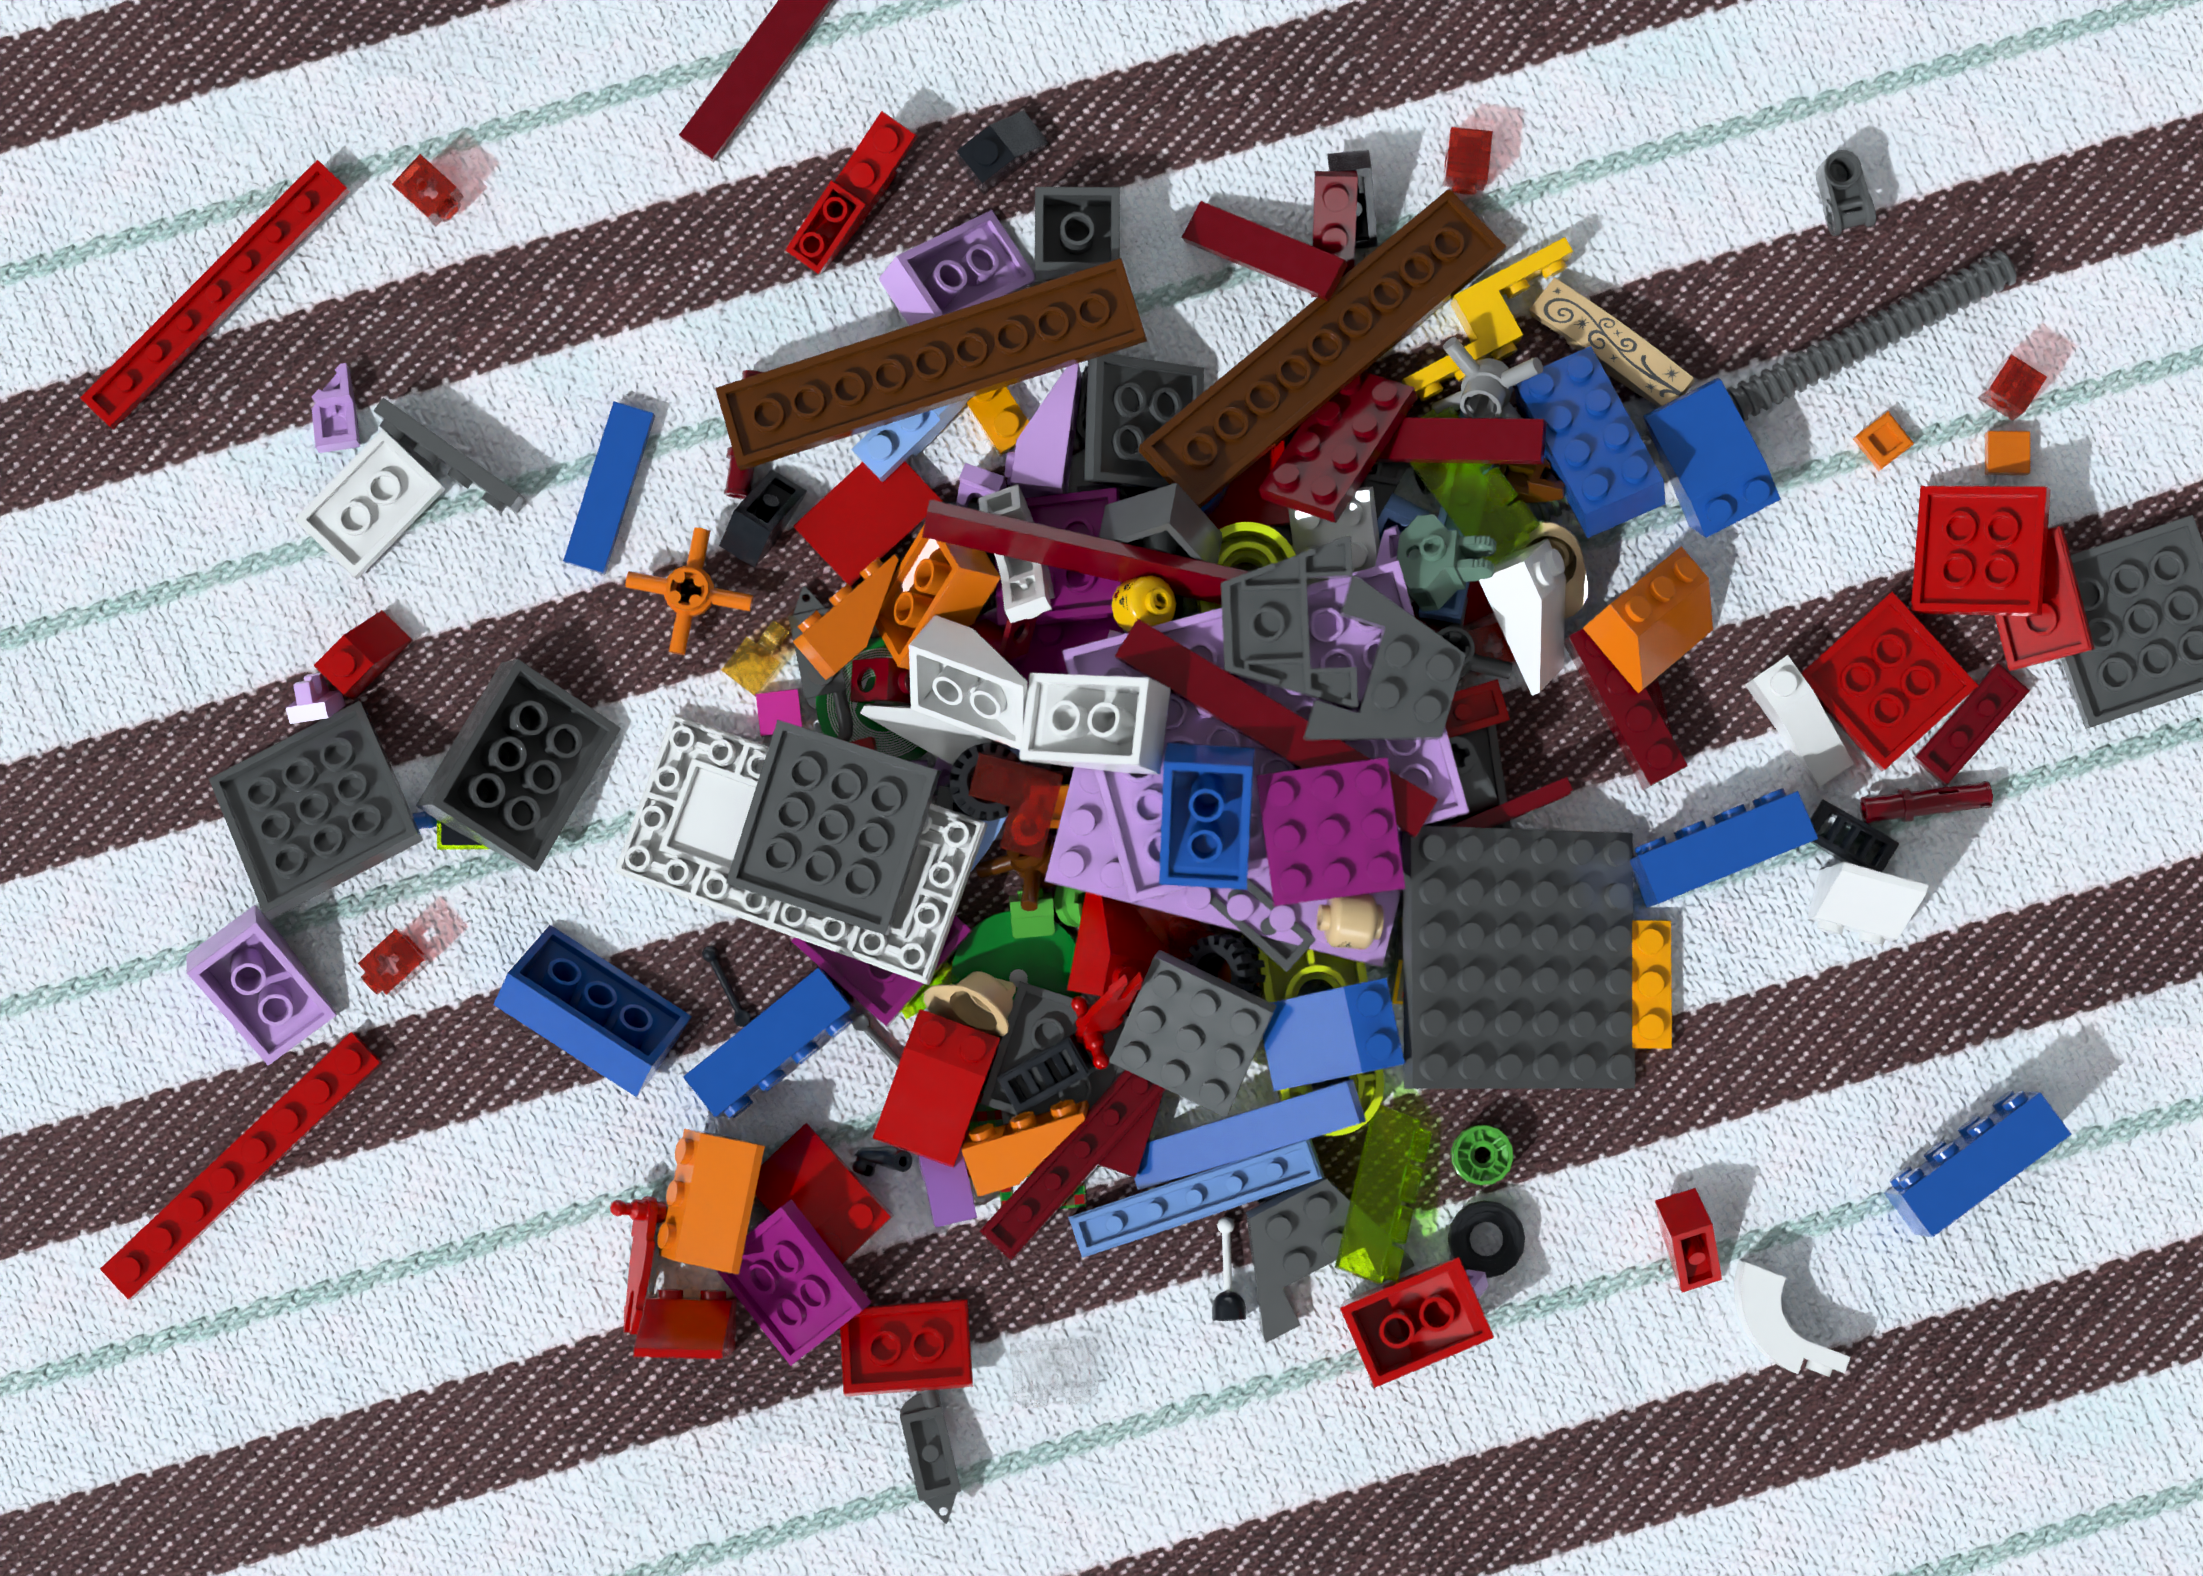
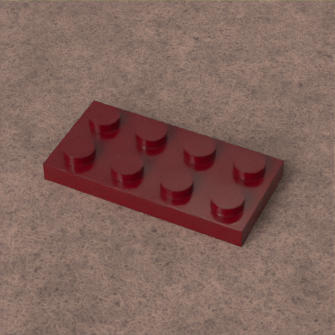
(1338, 447)

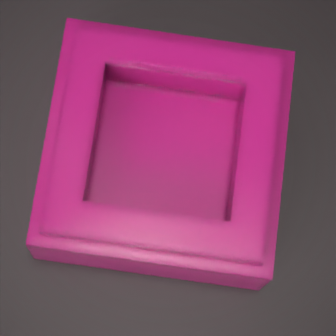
(778, 706)

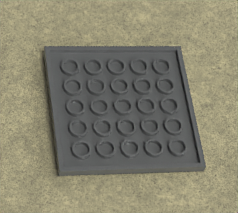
(1517, 959)

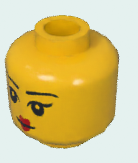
(1143, 599)

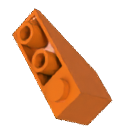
(847, 627)
(1010, 1152)

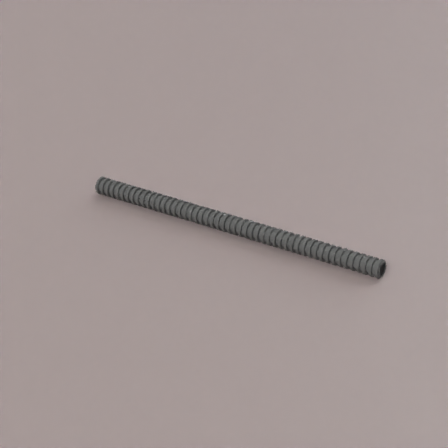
(1849, 347)

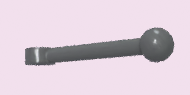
(862, 1023)

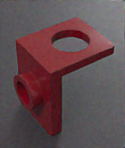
(1004, 640)
(890, 685)

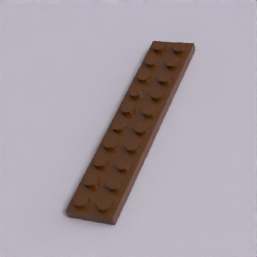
(1322, 349)
(930, 364)

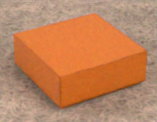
(1883, 441)
(2007, 453)

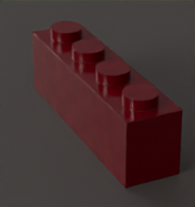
(1634, 718)

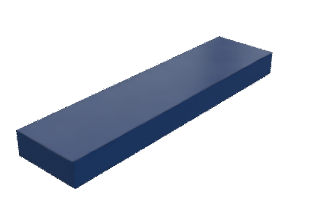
(609, 488)

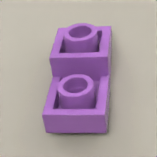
(948, 1191)

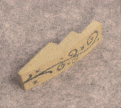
(1617, 347)

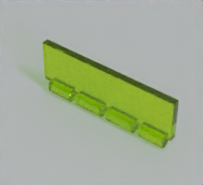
(1478, 500)
(1380, 1186)

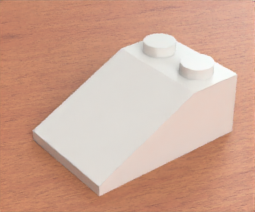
(1530, 609)
(966, 682)
(1095, 722)
(1864, 902)

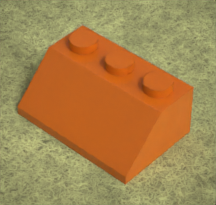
(931, 582)
(1655, 620)
(710, 1201)

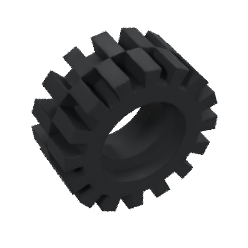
(961, 777)
(1236, 953)

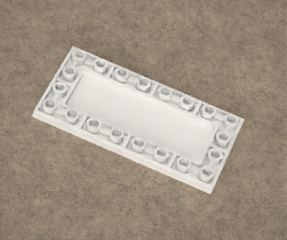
(693, 824)

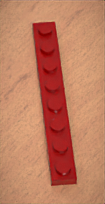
(215, 294)
(241, 1166)

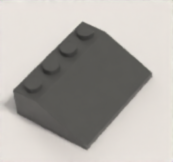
(519, 765)

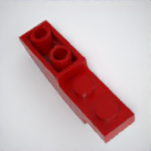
(852, 194)

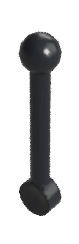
(741, 1016)

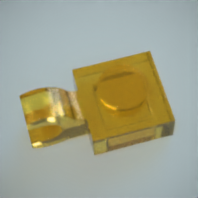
(753, 663)

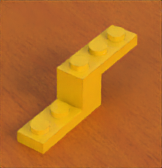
(1488, 318)

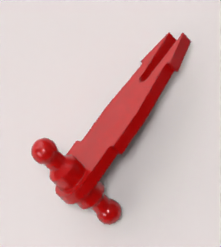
(1103, 1016)
(645, 1215)

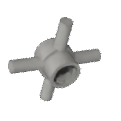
(1486, 384)

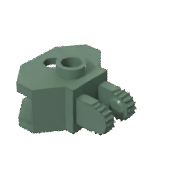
(1440, 561)

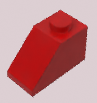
(363, 654)
(1689, 1239)

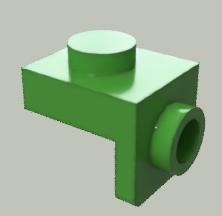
(1035, 922)

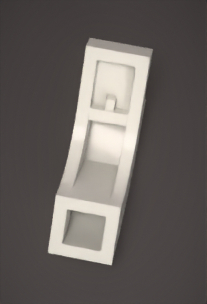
(1024, 583)
(1761, 1316)

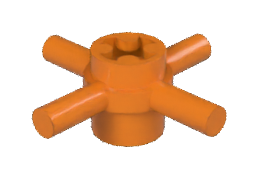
(697, 604)

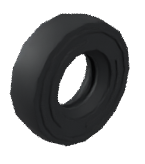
(1507, 1222)

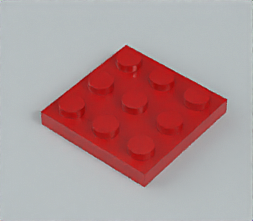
(1981, 550)
(1887, 681)

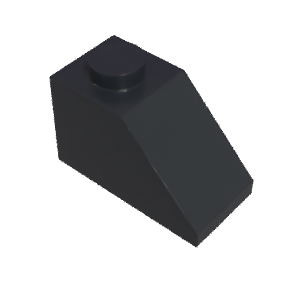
(1000, 150)
(1365, 214)
(762, 518)

